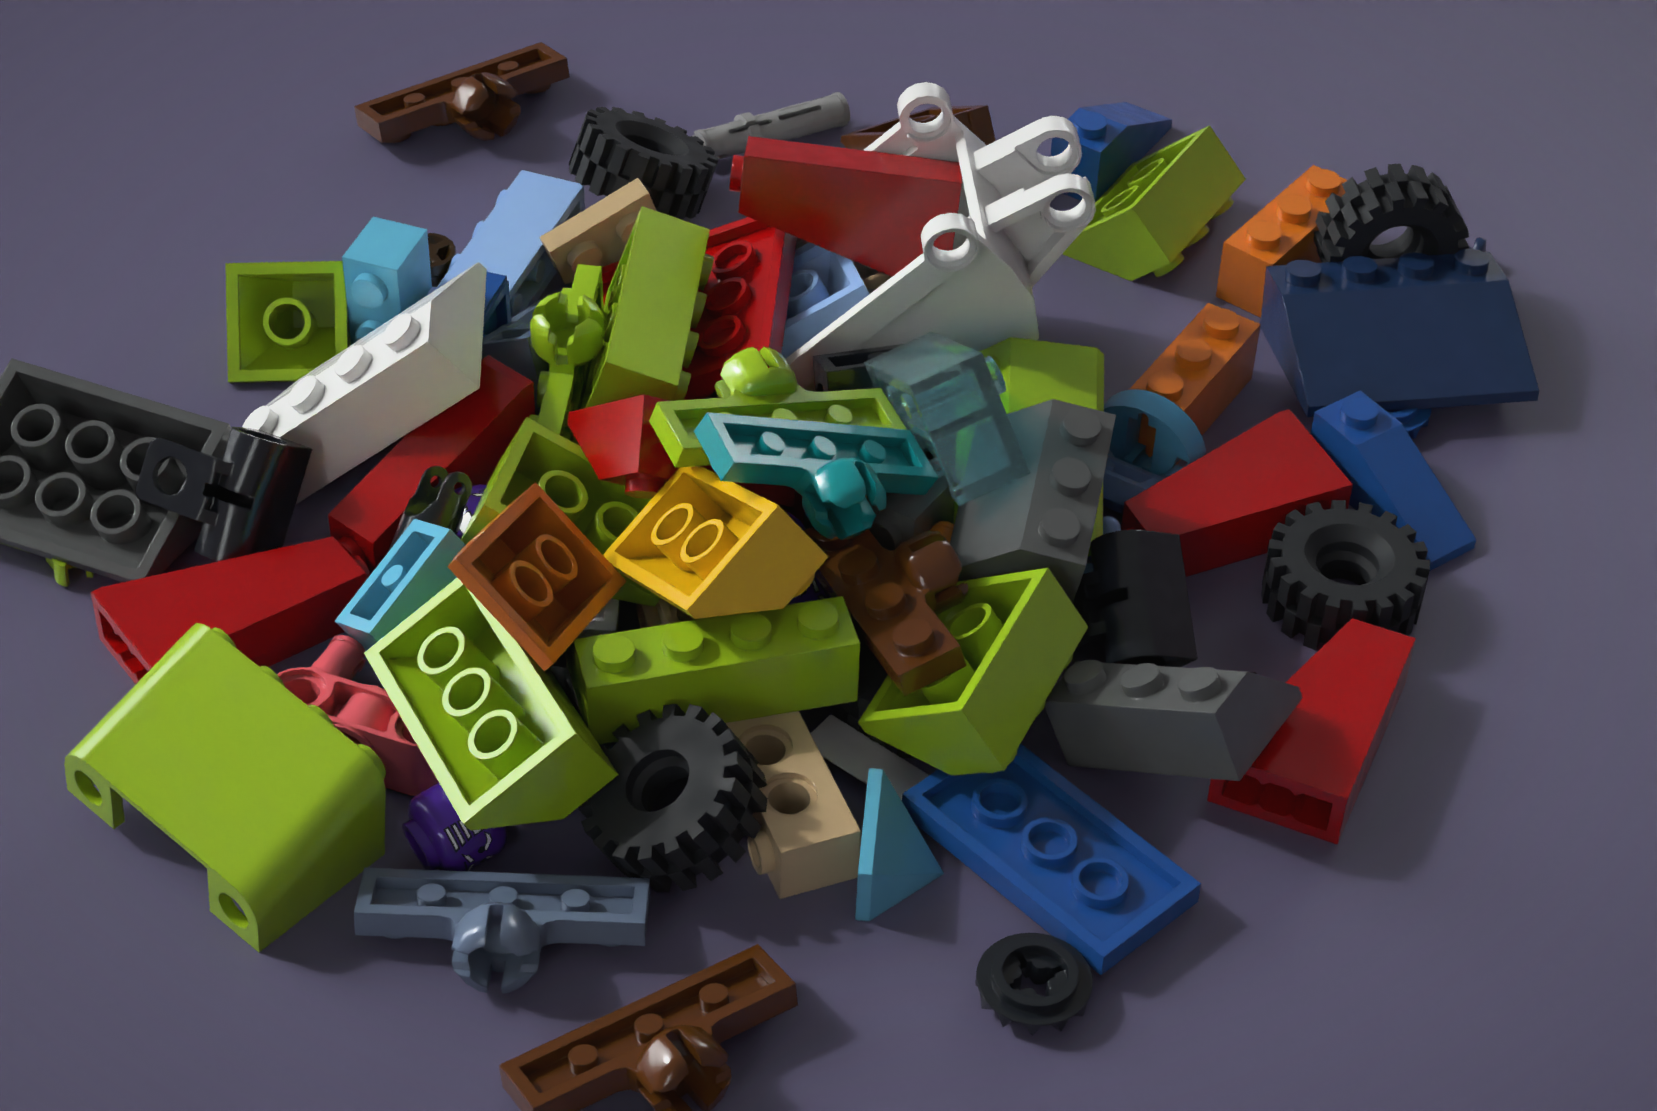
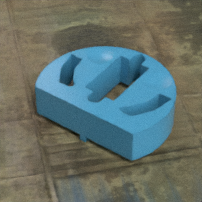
(1174, 437)

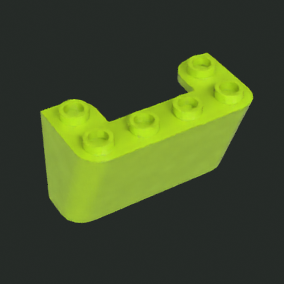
(239, 781)

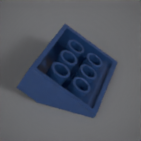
(1398, 331)

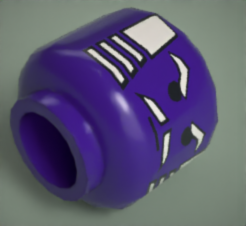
(441, 837)

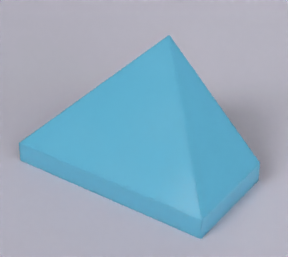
(892, 851)

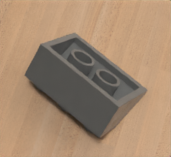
(1052, 510)
(1167, 718)

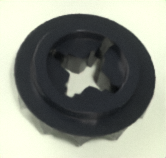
(1042, 960)

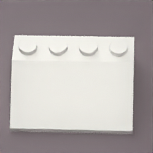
(384, 382)

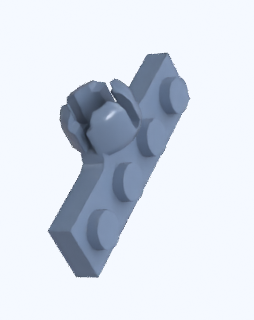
(501, 917)

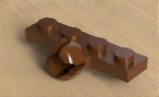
(472, 97)
(897, 601)
(656, 1044)

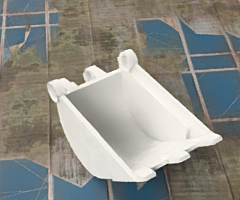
(1000, 244)

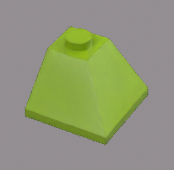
(284, 319)

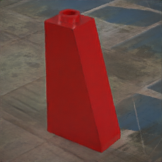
(847, 198)
(461, 439)
(1239, 493)
(263, 600)
(1328, 742)

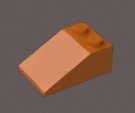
(537, 575)

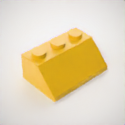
(715, 548)

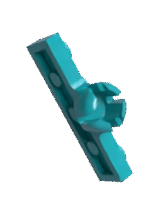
(820, 460)

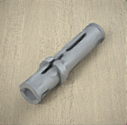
(779, 124)

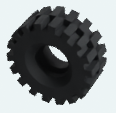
(627, 146)
(1386, 203)
(1350, 547)
(700, 823)

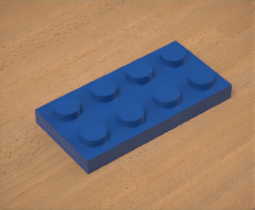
(1055, 855)

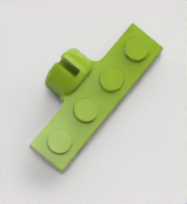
(567, 335)
(767, 392)

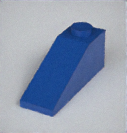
(1111, 141)
(1391, 474)

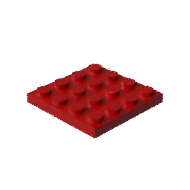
(744, 297)

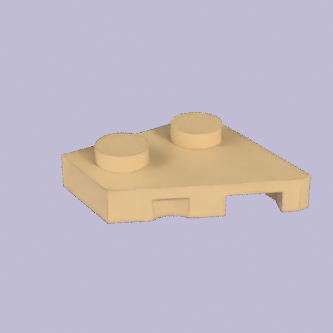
(597, 233)

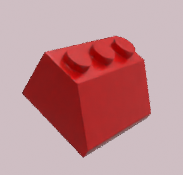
(629, 453)

